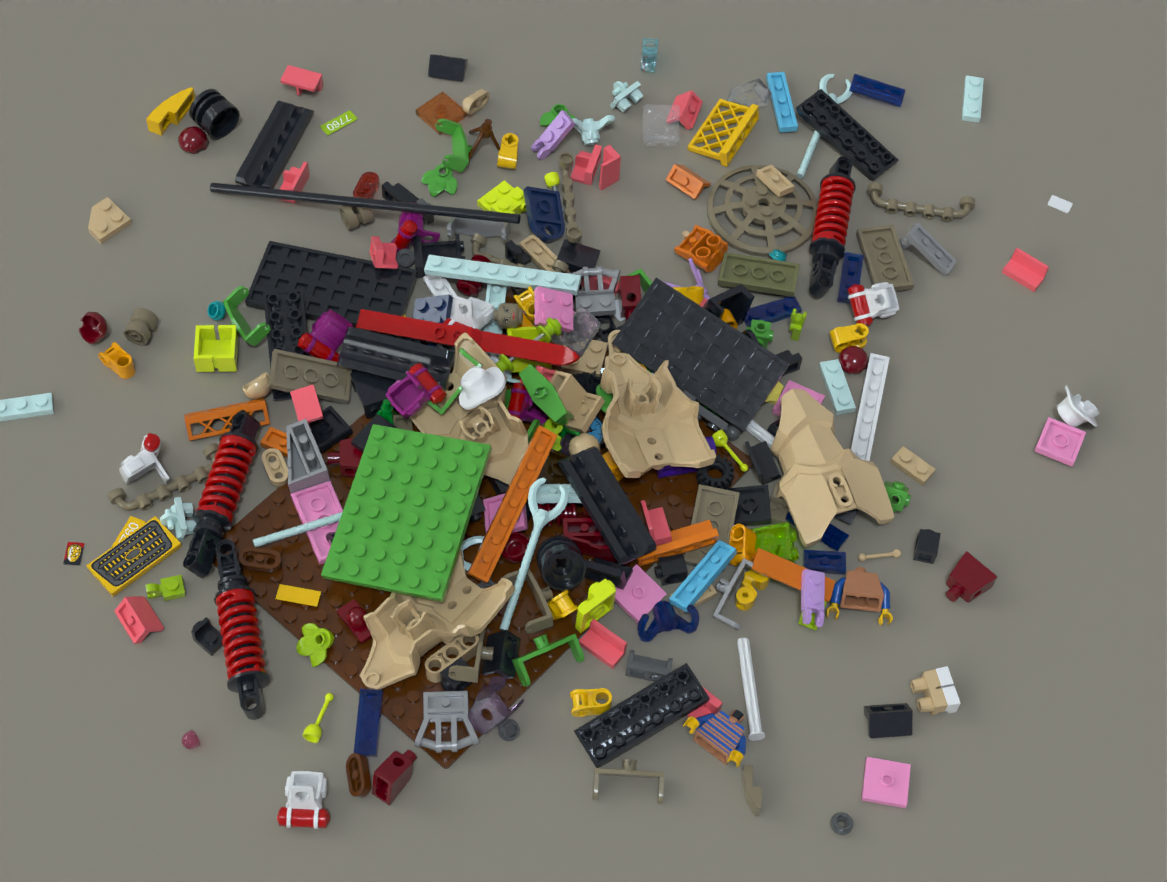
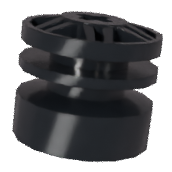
(214, 113)
(562, 573)

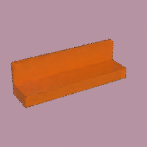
(683, 541)
(784, 571)

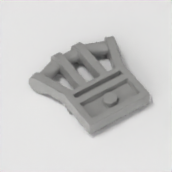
(598, 301)
(446, 707)

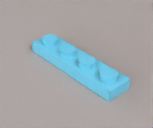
(782, 102)
(703, 575)

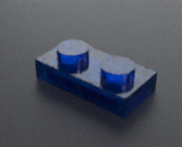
(825, 561)

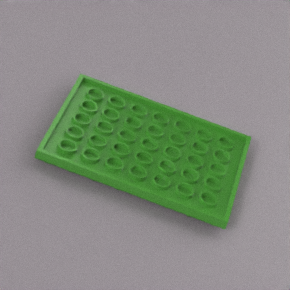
(407, 512)

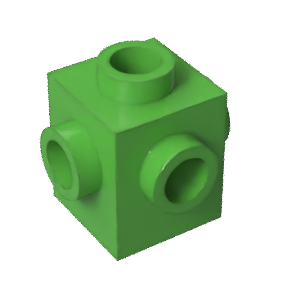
(762, 331)
(897, 489)

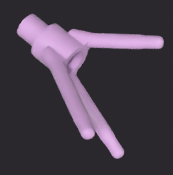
(698, 277)

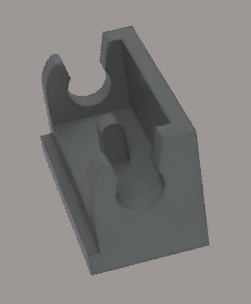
(647, 668)

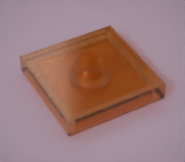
(440, 107)

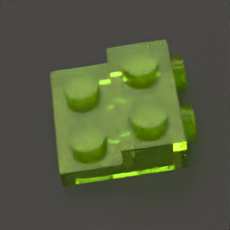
(778, 540)

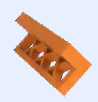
(220, 412)

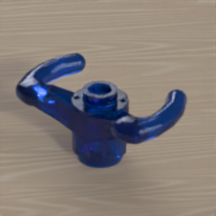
(666, 620)

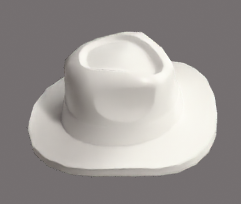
(480, 386)
(1075, 411)

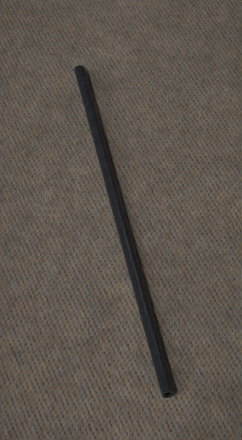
(366, 203)

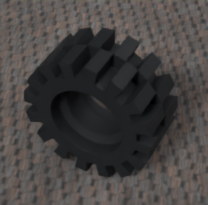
(721, 465)

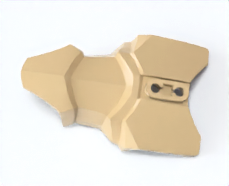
(650, 419)
(484, 424)
(813, 460)
(411, 626)

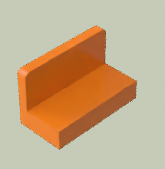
(687, 180)

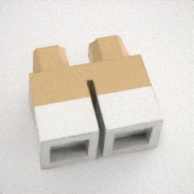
(938, 691)

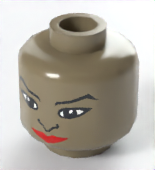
(508, 315)

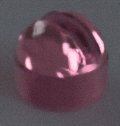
(190, 740)

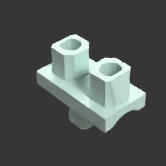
(631, 92)
(175, 518)

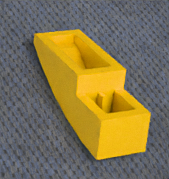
(170, 111)

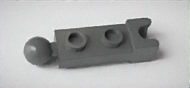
(715, 422)

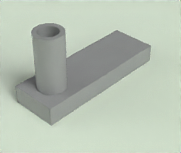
(929, 248)

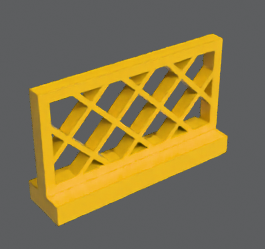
(739, 133)

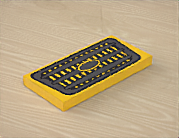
(134, 556)

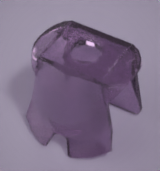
(490, 700)

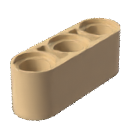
(441, 660)

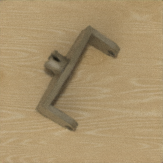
(540, 597)
(471, 674)
(629, 771)

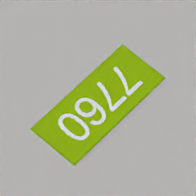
(338, 122)

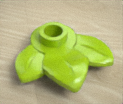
(312, 645)

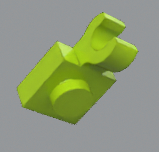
(797, 324)
(170, 588)

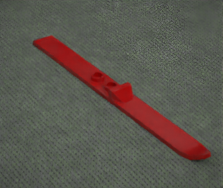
(448, 335)

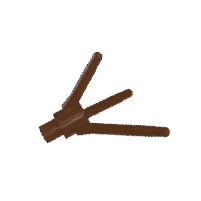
(485, 131)

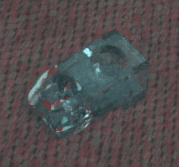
(649, 55)

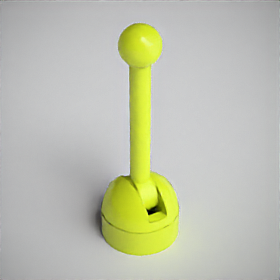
(721, 439)
(313, 732)

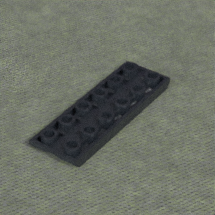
(846, 135)
(273, 145)
(287, 324)
(392, 356)
(607, 505)
(642, 715)

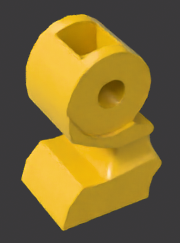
(747, 595)

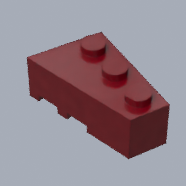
(587, 538)

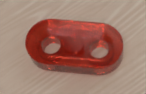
(363, 188)

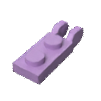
(553, 135)
(812, 596)

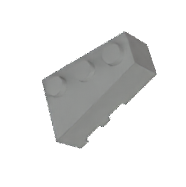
(304, 461)

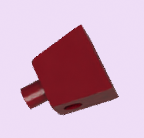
(628, 294)
(348, 458)
(969, 579)
(393, 775)

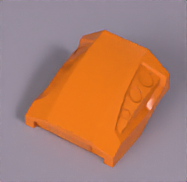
(703, 247)

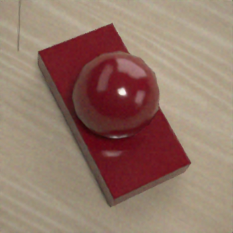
(353, 618)

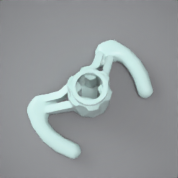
(590, 129)

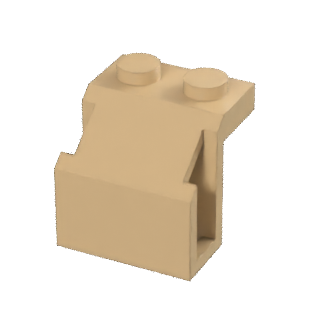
(576, 400)

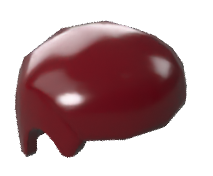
(193, 139)
(93, 327)
(853, 359)
(515, 548)

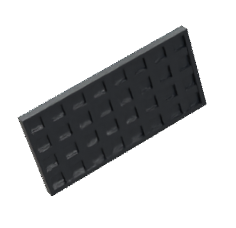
(331, 282)
(703, 353)

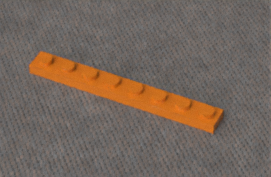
(512, 504)

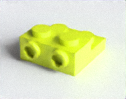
(503, 199)
(598, 604)

